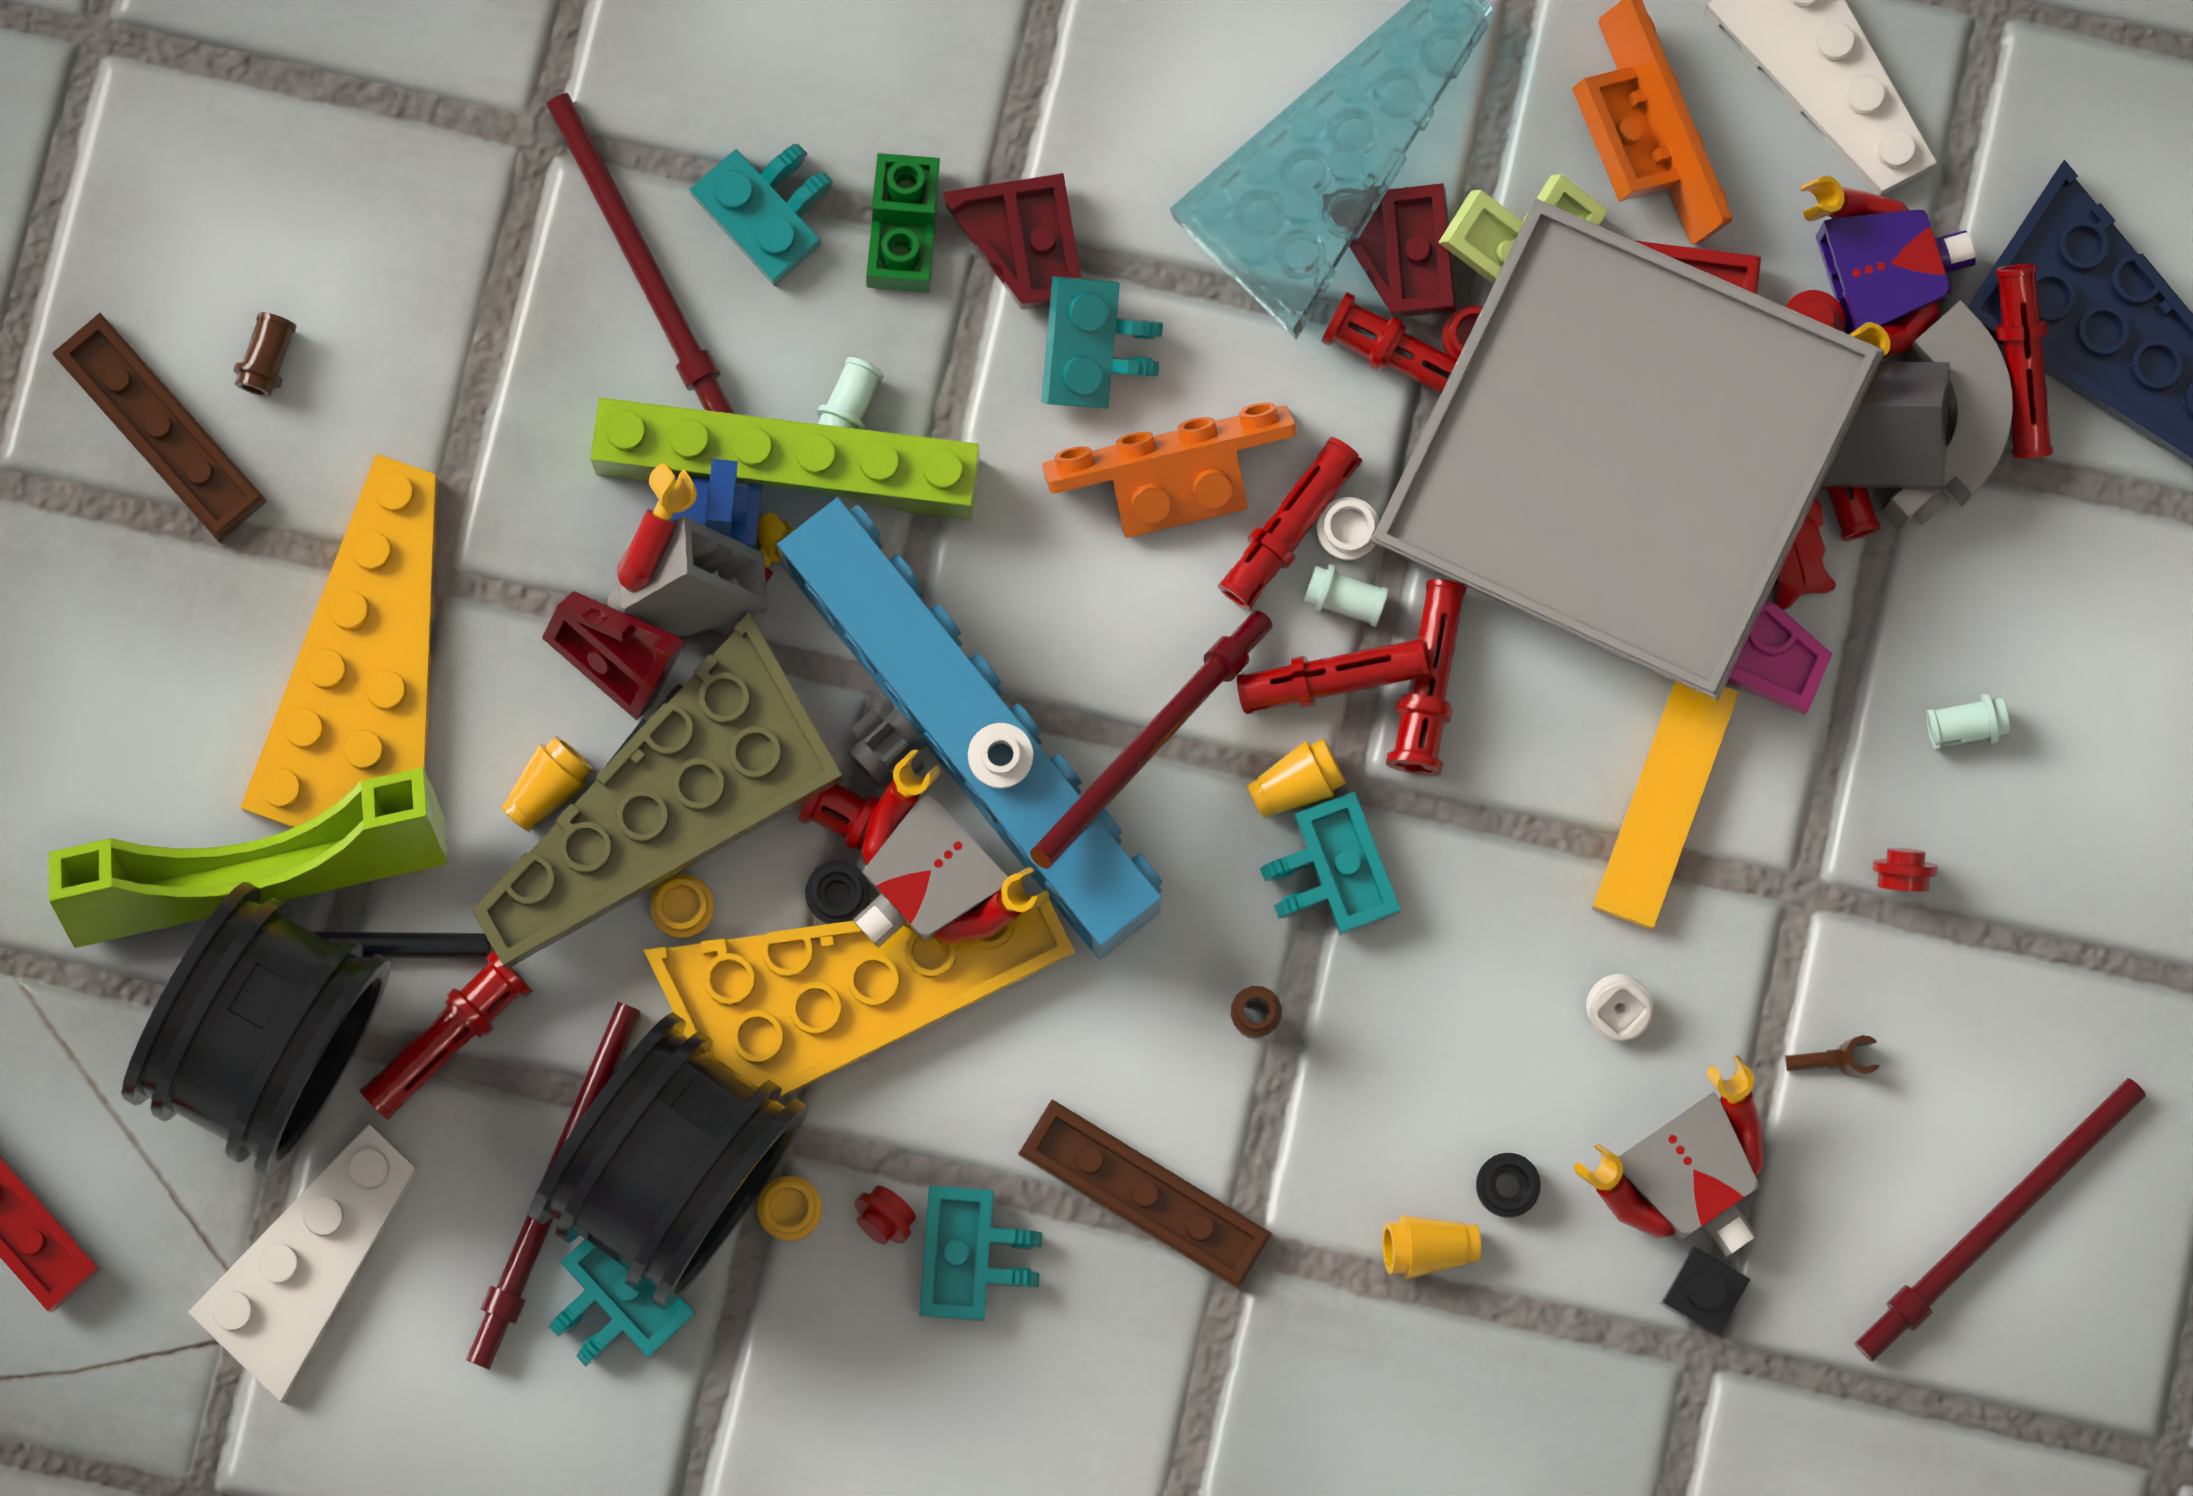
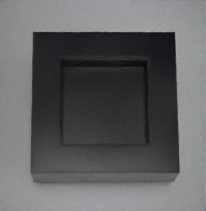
(1705, 1291)

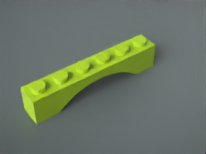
(838, 461)
(132, 888)

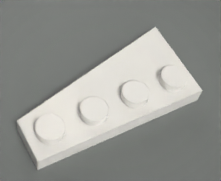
(1835, 79)
(293, 1277)

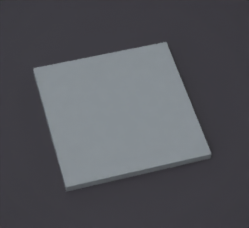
(1627, 448)

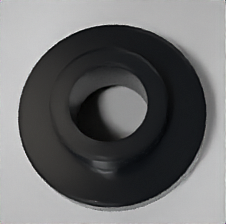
(832, 873)
(1524, 1172)

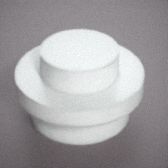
(1347, 528)

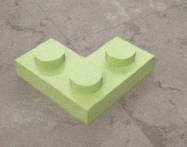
(1486, 230)

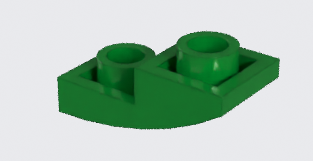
(903, 222)

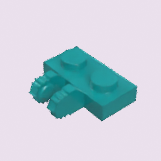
(757, 216)
(1083, 341)
(1344, 863)
(958, 1254)
(630, 1310)

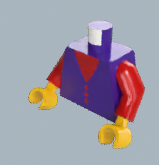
(1884, 263)

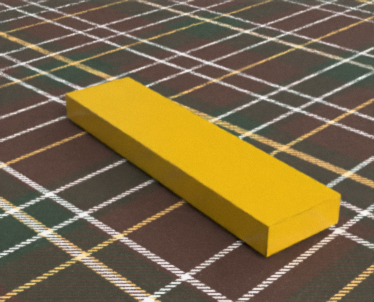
(1663, 805)

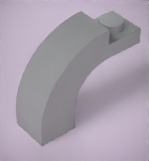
(1977, 411)

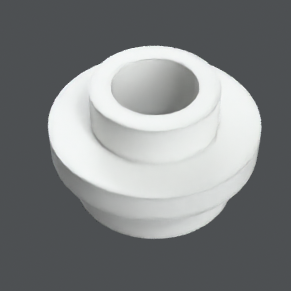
(1000, 776)

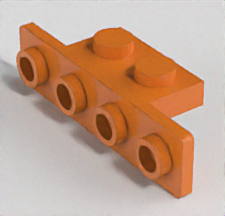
(1646, 126)
(1173, 474)

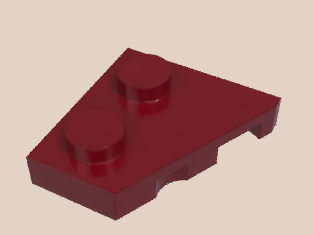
(1020, 233)
(1403, 251)
(614, 650)

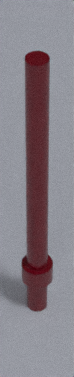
(695, 365)
(1221, 664)
(504, 1302)
(1912, 1305)

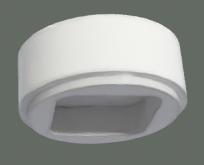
(1619, 1007)

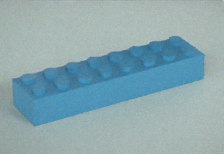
(950, 698)

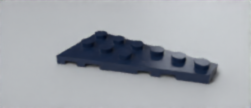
(2108, 315)

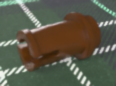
(264, 355)
(1259, 997)

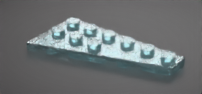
(1321, 167)

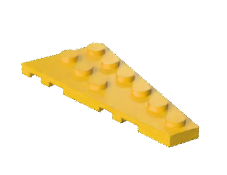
(365, 665)
(827, 996)

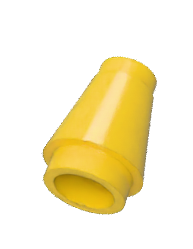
(1297, 779)
(547, 783)
(1428, 1245)

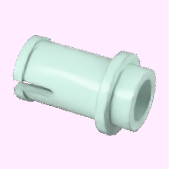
(851, 395)
(1345, 595)
(1968, 722)

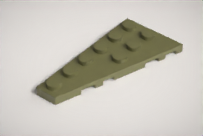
(683, 787)

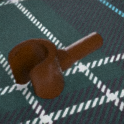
(1835, 1058)

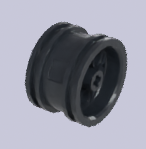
(255, 1029)
(667, 1160)

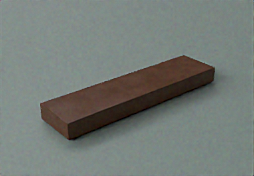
(159, 427)
(1145, 1194)

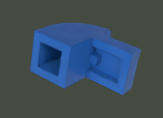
(725, 503)

